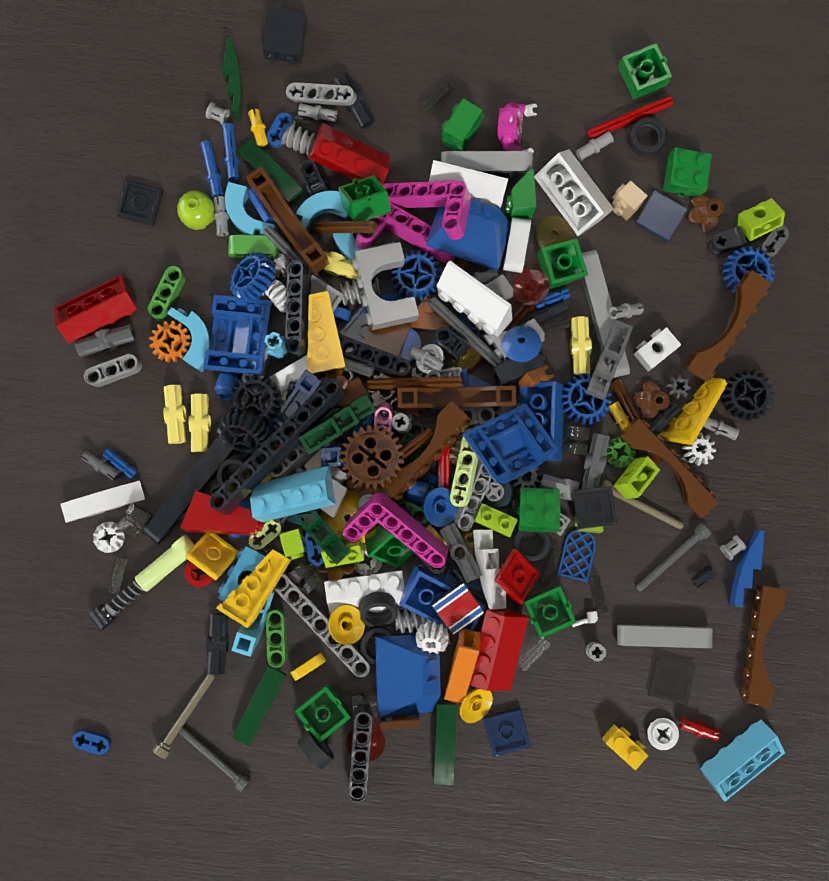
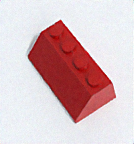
(348, 155)
(94, 309)
(499, 650)

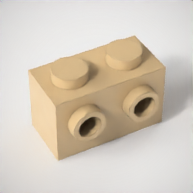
(627, 200)

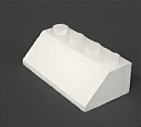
(479, 184)
(573, 192)
(474, 299)
(352, 589)

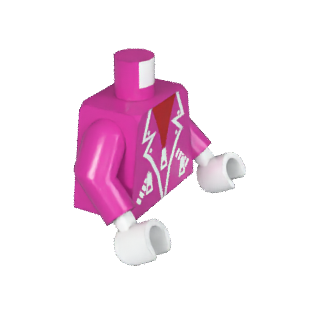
(511, 124)

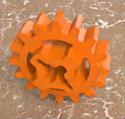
(159, 344)

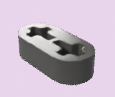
(770, 239)

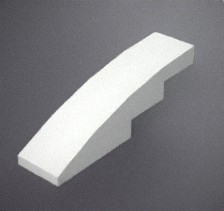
(102, 501)
(488, 563)

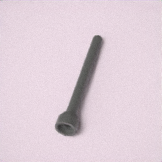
(701, 532)
(239, 780)

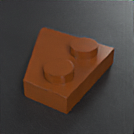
(428, 318)

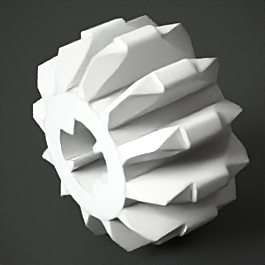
(277, 294)
(704, 454)
(432, 637)

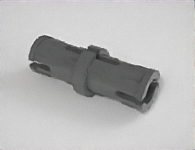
(100, 464)

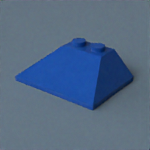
(483, 236)
(238, 335)
(511, 444)
(405, 677)

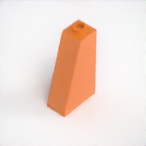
(462, 665)

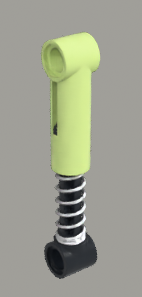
(145, 580)

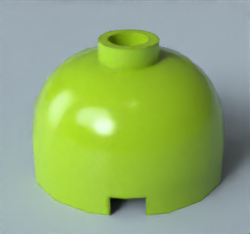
(196, 209)

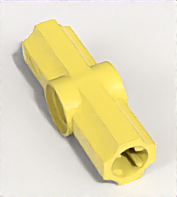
(340, 266)
(580, 345)
(174, 414)
(199, 423)

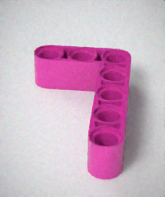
(447, 194)
(404, 226)
(397, 527)

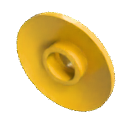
(354, 626)
(476, 705)

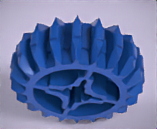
(755, 258)
(252, 276)
(414, 291)
(589, 407)

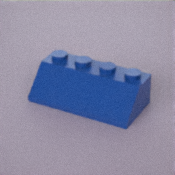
(546, 404)
(422, 589)

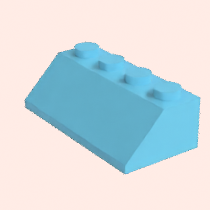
(292, 494)
(742, 759)

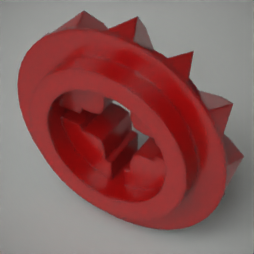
(192, 576)

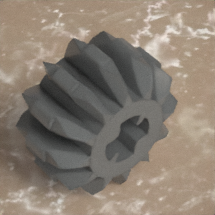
(532, 478)

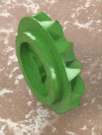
(622, 461)

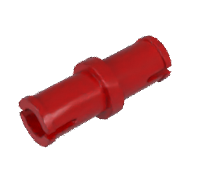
(699, 729)

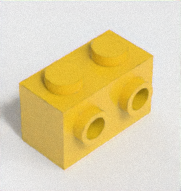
(628, 750)

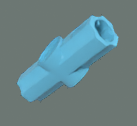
(276, 345)

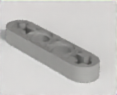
(320, 97)

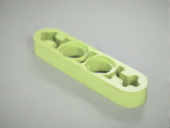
(461, 468)

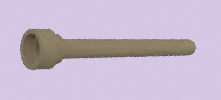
(644, 507)
(162, 749)

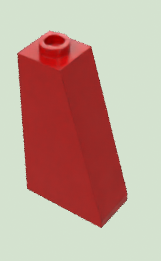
(204, 519)

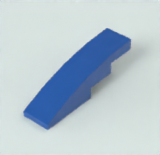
(749, 560)

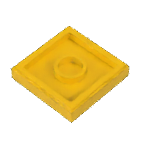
(212, 555)

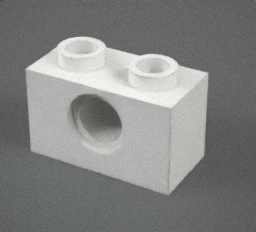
(666, 343)

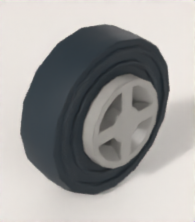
(495, 500)

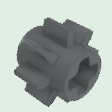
(684, 386)

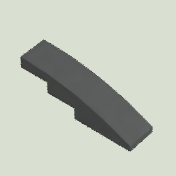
(609, 359)

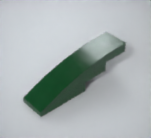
(232, 74)
(257, 157)
(337, 423)
(323, 535)
(259, 705)
(445, 743)

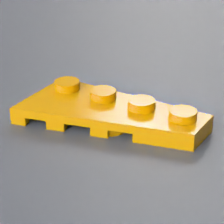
(323, 340)
(695, 413)
(249, 598)

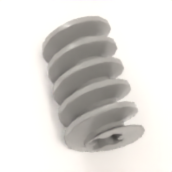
(298, 140)
(353, 292)
(409, 621)

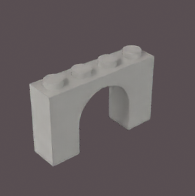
(504, 290)
(382, 312)

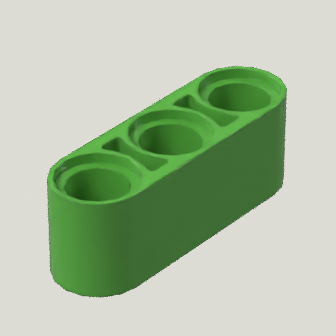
(242, 245)
(166, 284)
(273, 647)

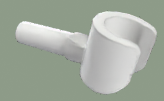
(591, 618)

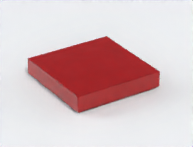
(517, 576)

